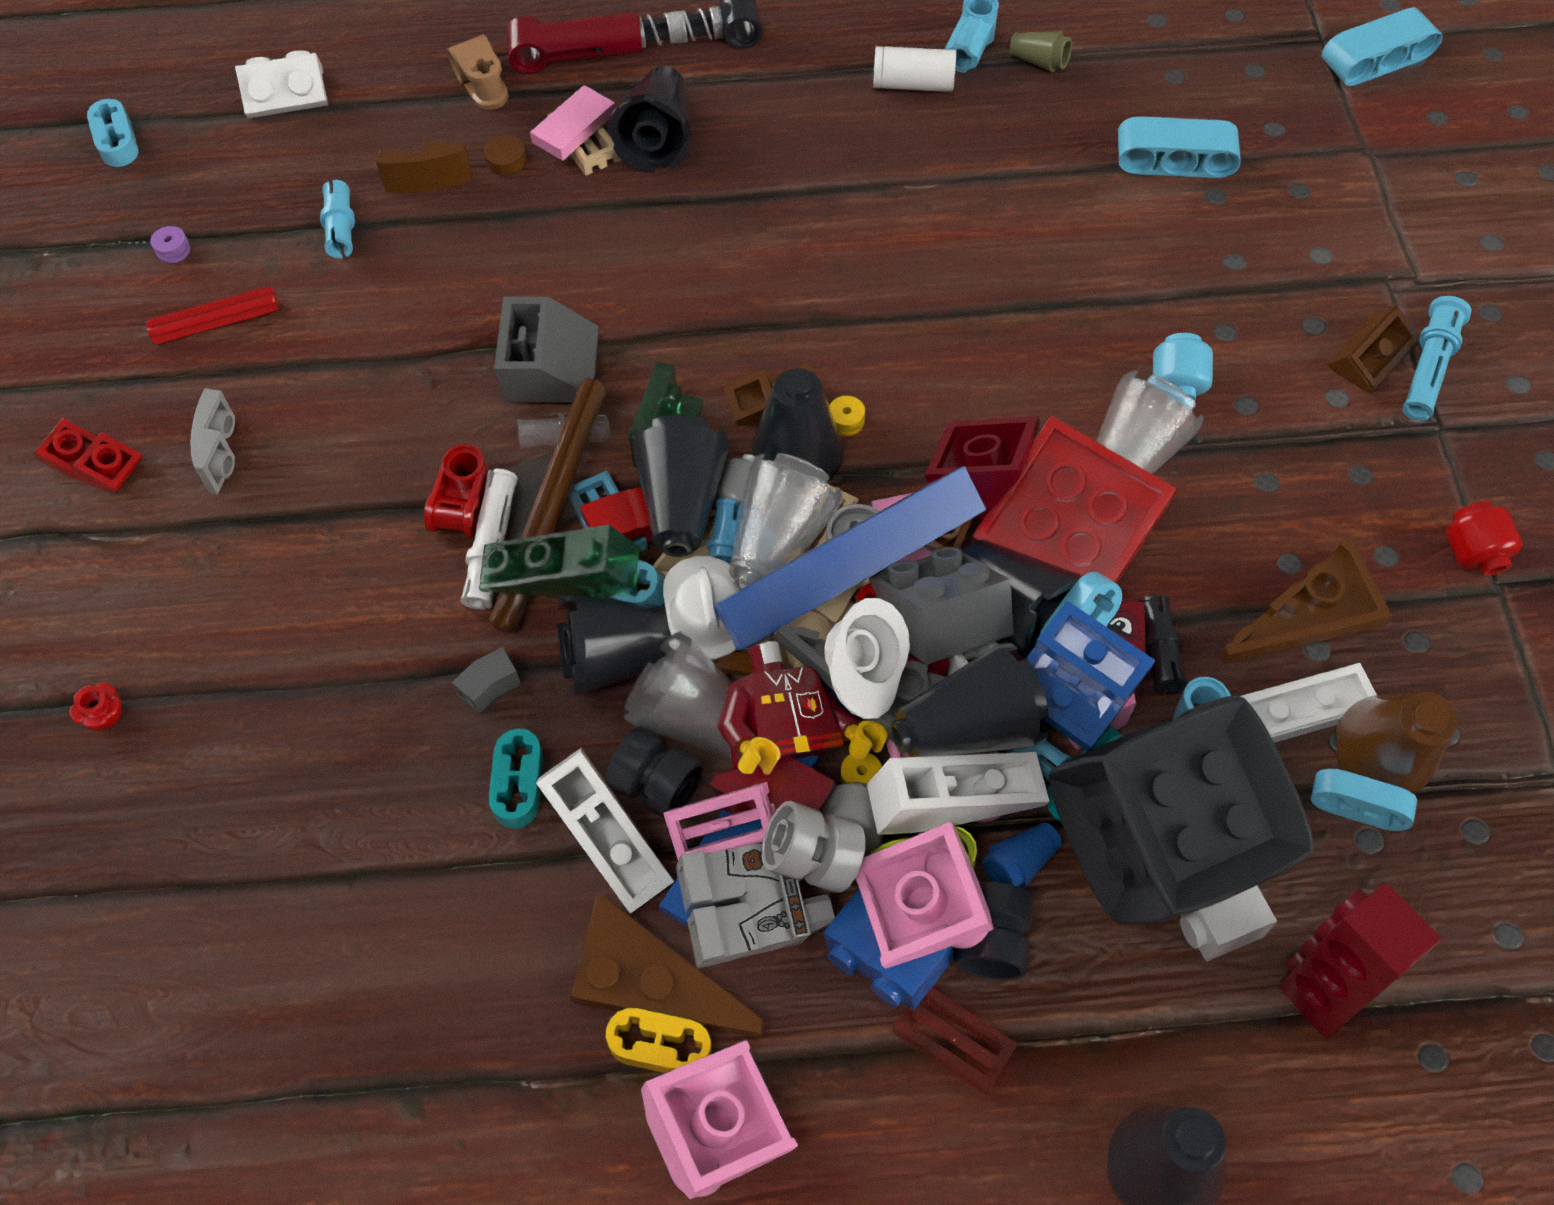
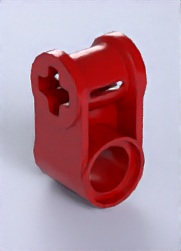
(457, 498)

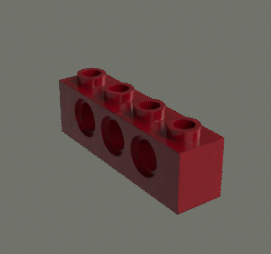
(1355, 957)

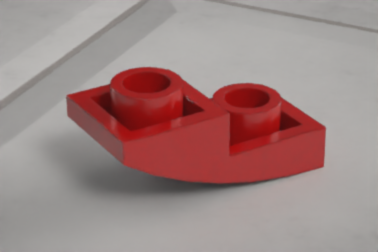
(88, 457)
(622, 511)

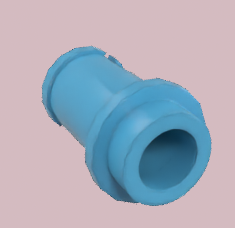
(724, 529)

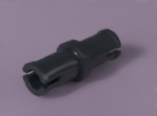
(1163, 646)

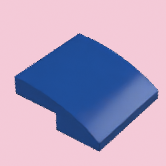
(1085, 674)

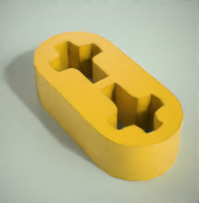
(661, 1028)

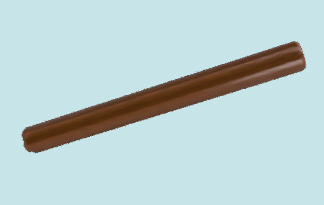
(554, 489)

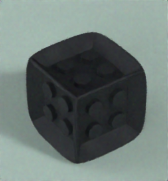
(1181, 813)

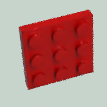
(1077, 505)

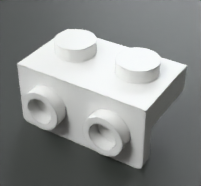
(281, 84)

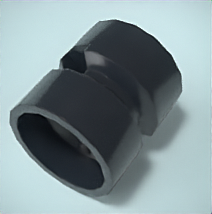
(649, 770)
(1003, 949)

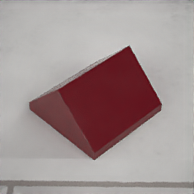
(990, 451)

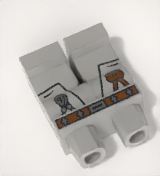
(767, 912)

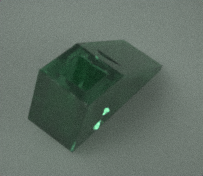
(573, 562)

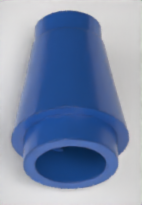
(1022, 855)

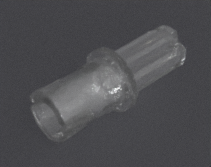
(548, 430)

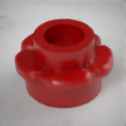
(103, 714)

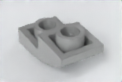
(209, 449)

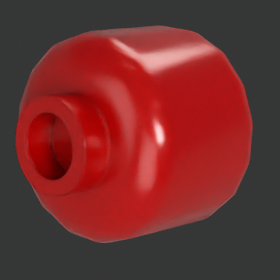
(1484, 538)

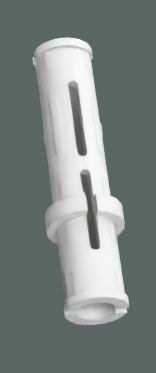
(490, 529)

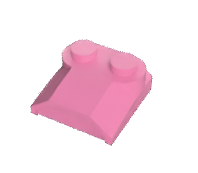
(923, 896)
(714, 1120)

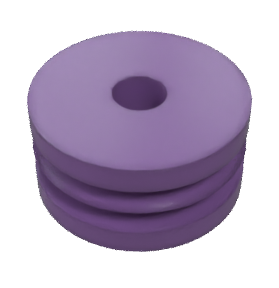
(170, 244)

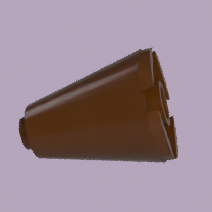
(1396, 737)

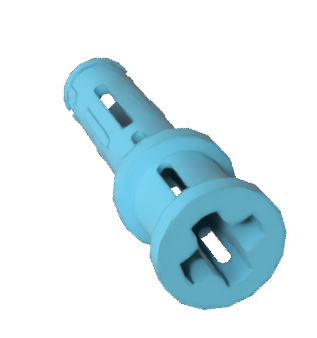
(1438, 343)

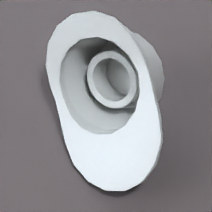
(689, 599)
(867, 657)

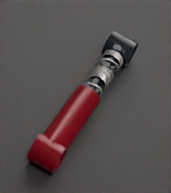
(538, 43)

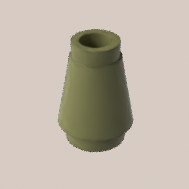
(1043, 49)

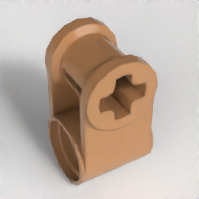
(479, 72)

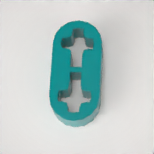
(505, 777)

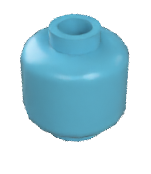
(1185, 363)

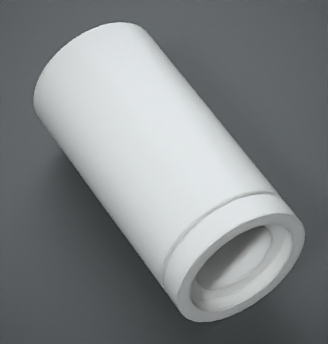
(914, 69)

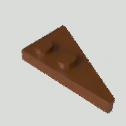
(1327, 604)
(634, 969)

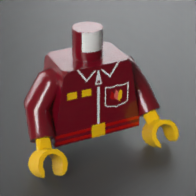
(788, 715)

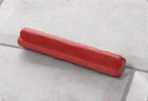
(212, 315)

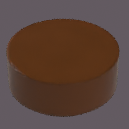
(505, 154)

